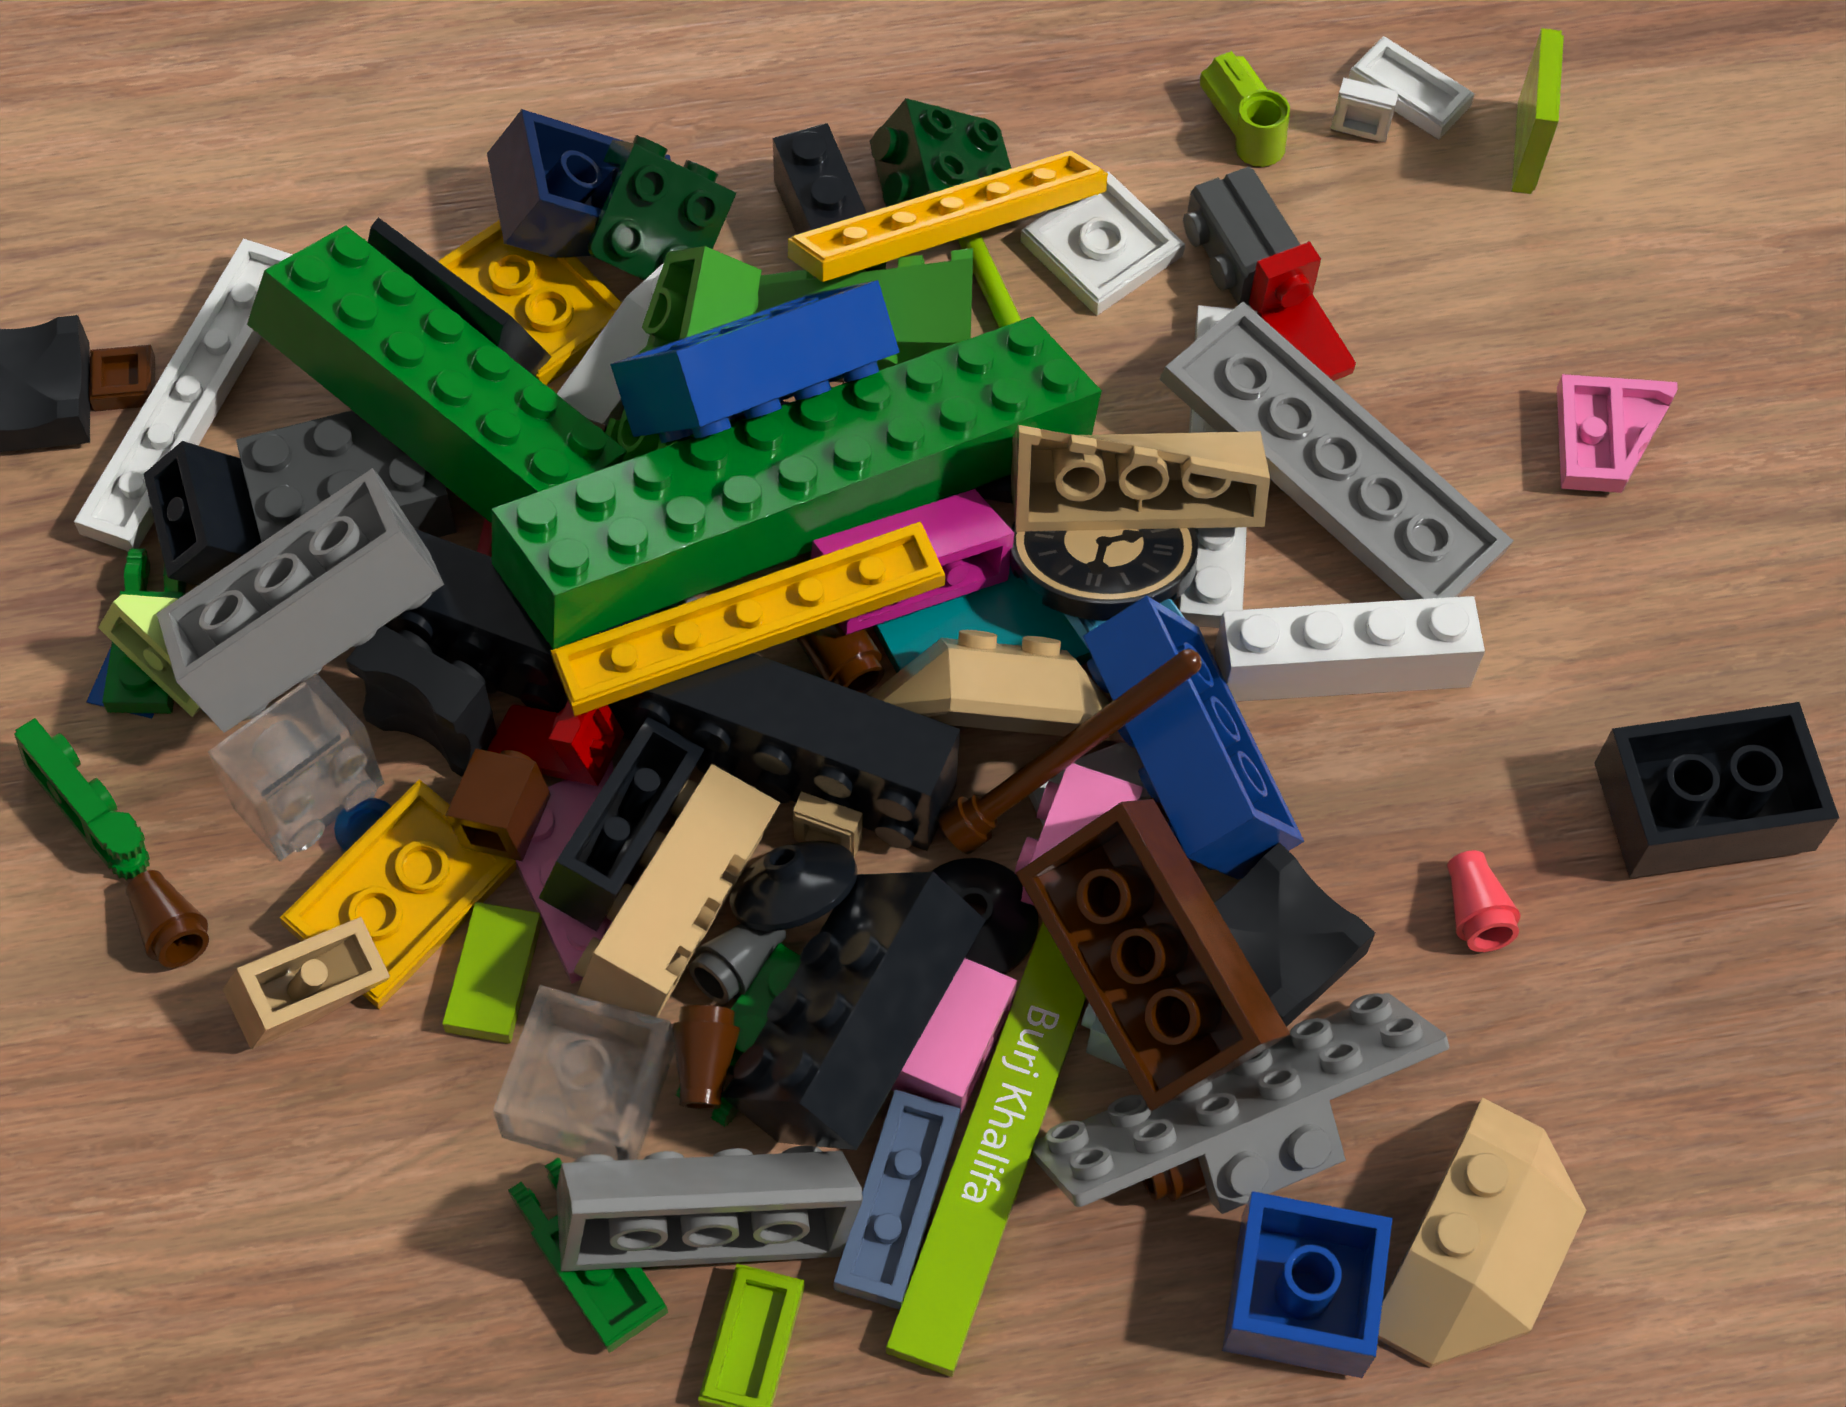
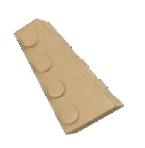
(677, 895)

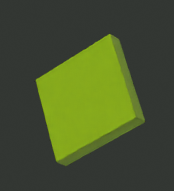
(1537, 111)

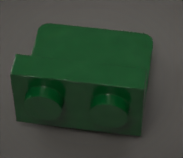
(934, 149)
(656, 208)

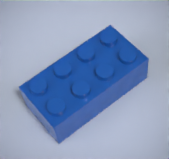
(756, 363)
(1193, 743)

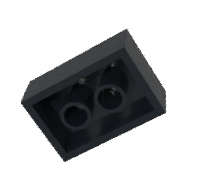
(1715, 789)

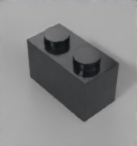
(200, 511)

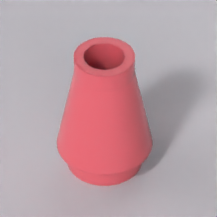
(1481, 905)

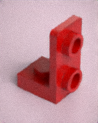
(1286, 301)
(562, 743)

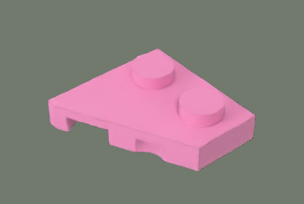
(1607, 428)

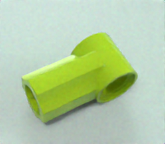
(1250, 110)

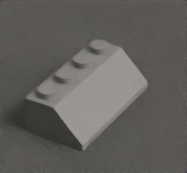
(297, 602)
(705, 1208)

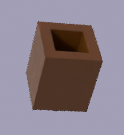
(498, 803)

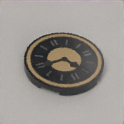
(1104, 570)

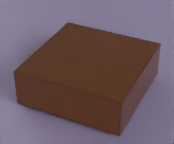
(121, 377)

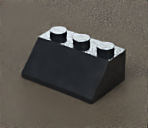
(459, 297)

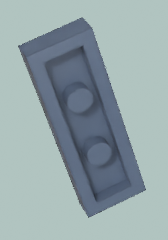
(897, 1199)

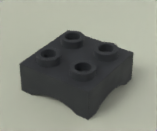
(44, 385)
(424, 695)
(1292, 932)

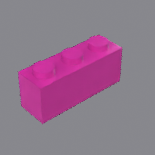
(966, 537)

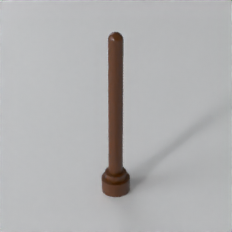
(971, 820)

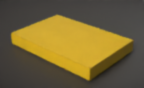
(546, 295)
(405, 883)

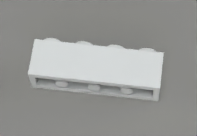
(1349, 648)

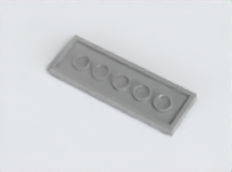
(1337, 459)

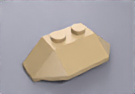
(997, 685)
(1484, 1243)

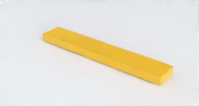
(945, 215)
(747, 618)

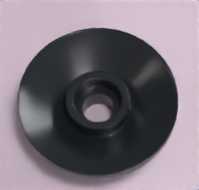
(793, 885)
(1009, 922)

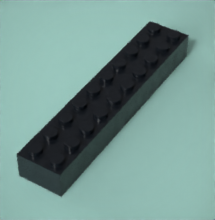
(749, 714)

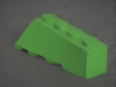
(692, 295)
(924, 301)

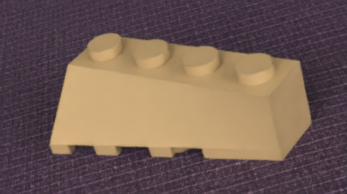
(1137, 480)

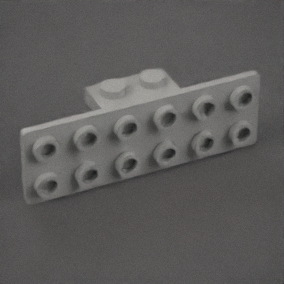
(1251, 1125)

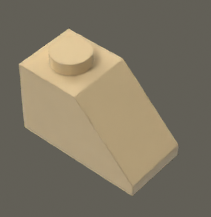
(304, 982)

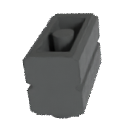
(1236, 228)

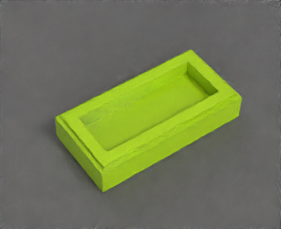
(492, 972)
(751, 1339)

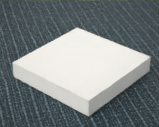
(1103, 245)

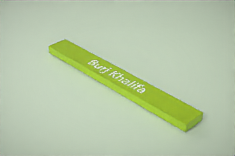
(990, 1164)

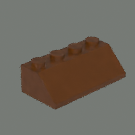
(1151, 952)

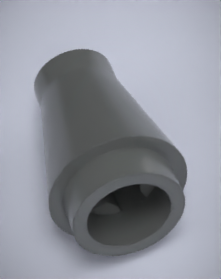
(732, 961)

